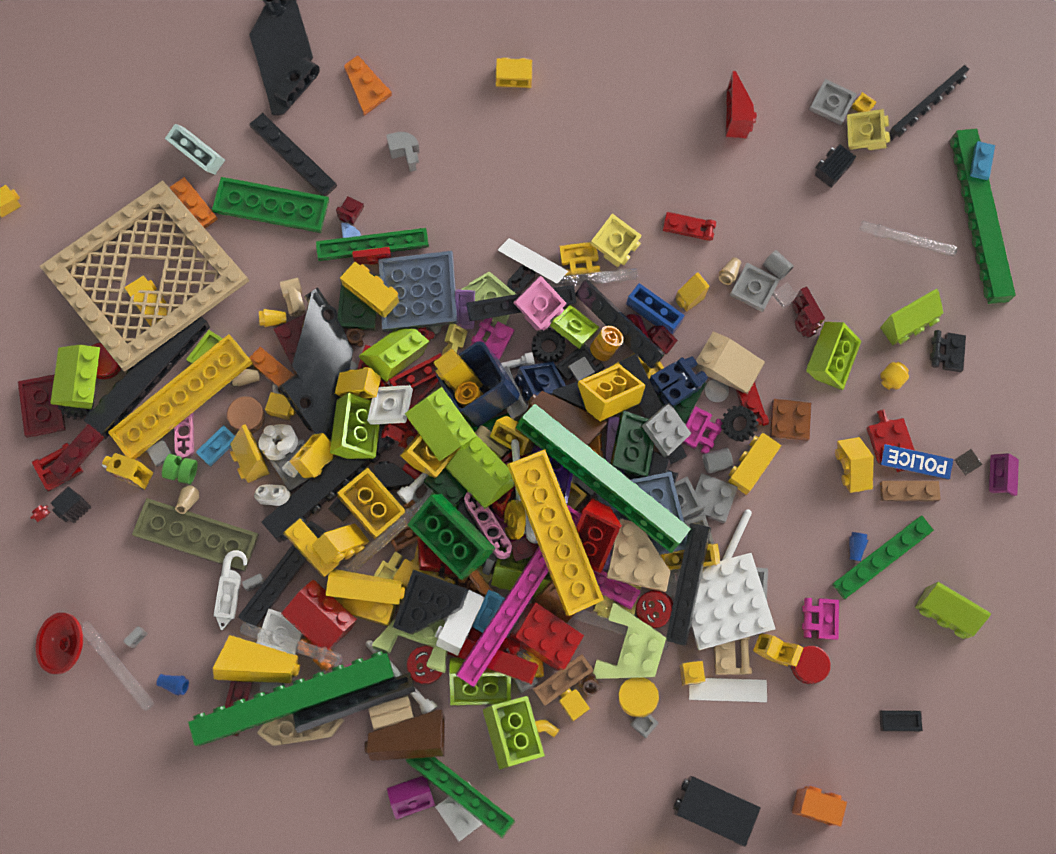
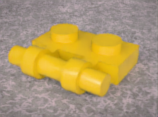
(578, 254)

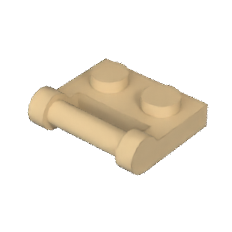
(726, 659)

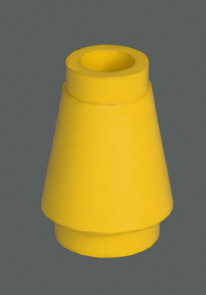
(271, 317)

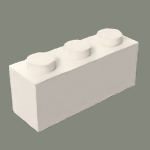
(458, 624)

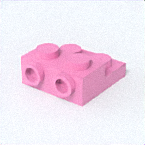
(540, 304)

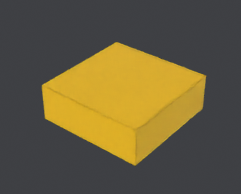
(863, 103)

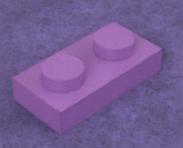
(461, 299)

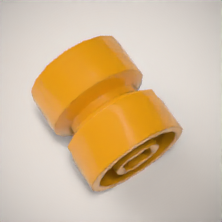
(606, 343)
(467, 393)

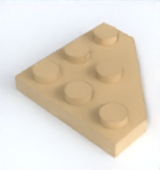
(637, 560)
(283, 731)

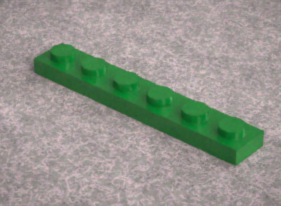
(395, 240)
(882, 557)
(463, 794)

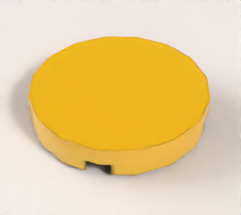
(515, 518)
(638, 697)

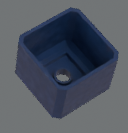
(493, 377)

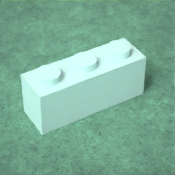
(195, 149)

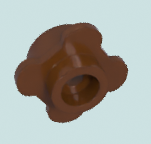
(358, 333)
(591, 679)

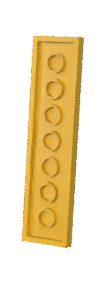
(180, 397)
(555, 532)

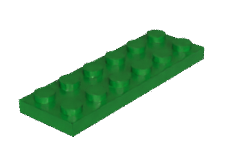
(270, 204)

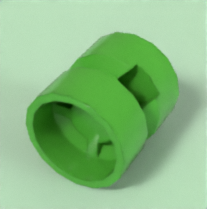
(179, 469)

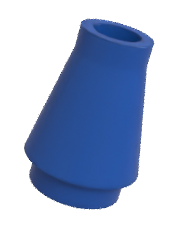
(857, 545)
(175, 684)

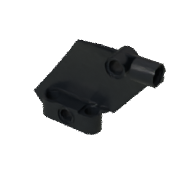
(283, 53)
(318, 360)

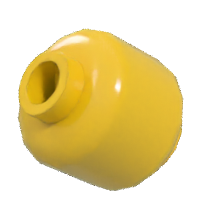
(894, 375)

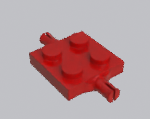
(890, 433)

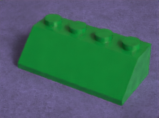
(451, 536)

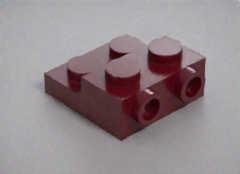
(809, 316)

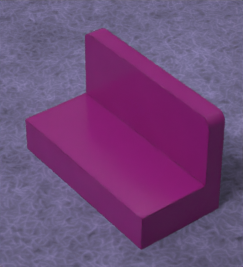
(1003, 474)
(410, 797)

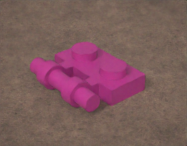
(497, 340)
(697, 424)
(827, 618)

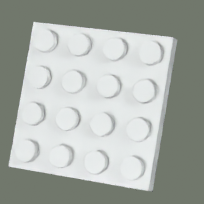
(729, 603)

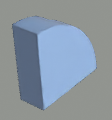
(349, 231)

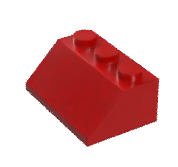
(598, 532)
(319, 616)

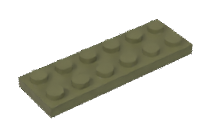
(194, 534)

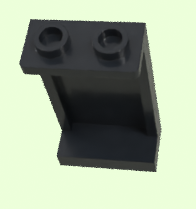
(716, 810)

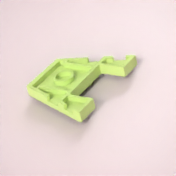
(489, 287)
(426, 636)
(639, 652)

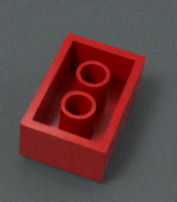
(546, 636)

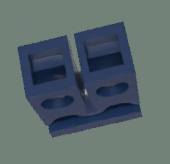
(678, 381)

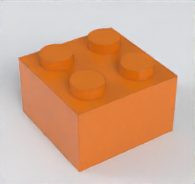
(820, 807)

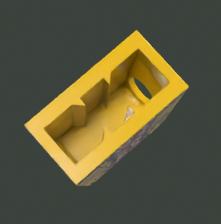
(128, 470)

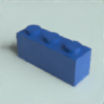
(654, 308)

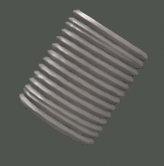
(778, 265)
(717, 460)

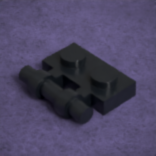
(953, 351)
(585, 352)

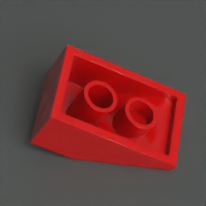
(739, 109)

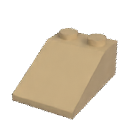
(729, 363)

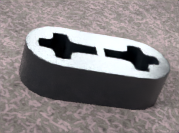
(524, 282)

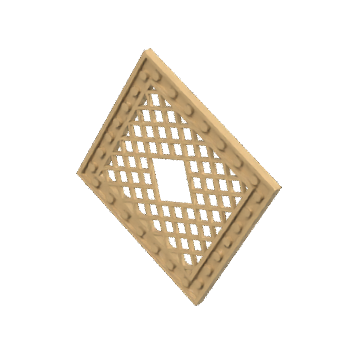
(101, 236)

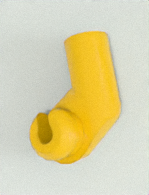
(540, 671)
(544, 725)

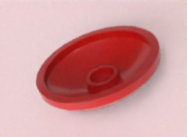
(59, 643)

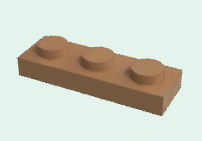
(910, 491)
(563, 680)

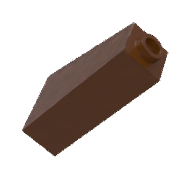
(574, 419)
(409, 739)

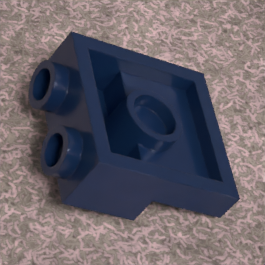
(538, 378)

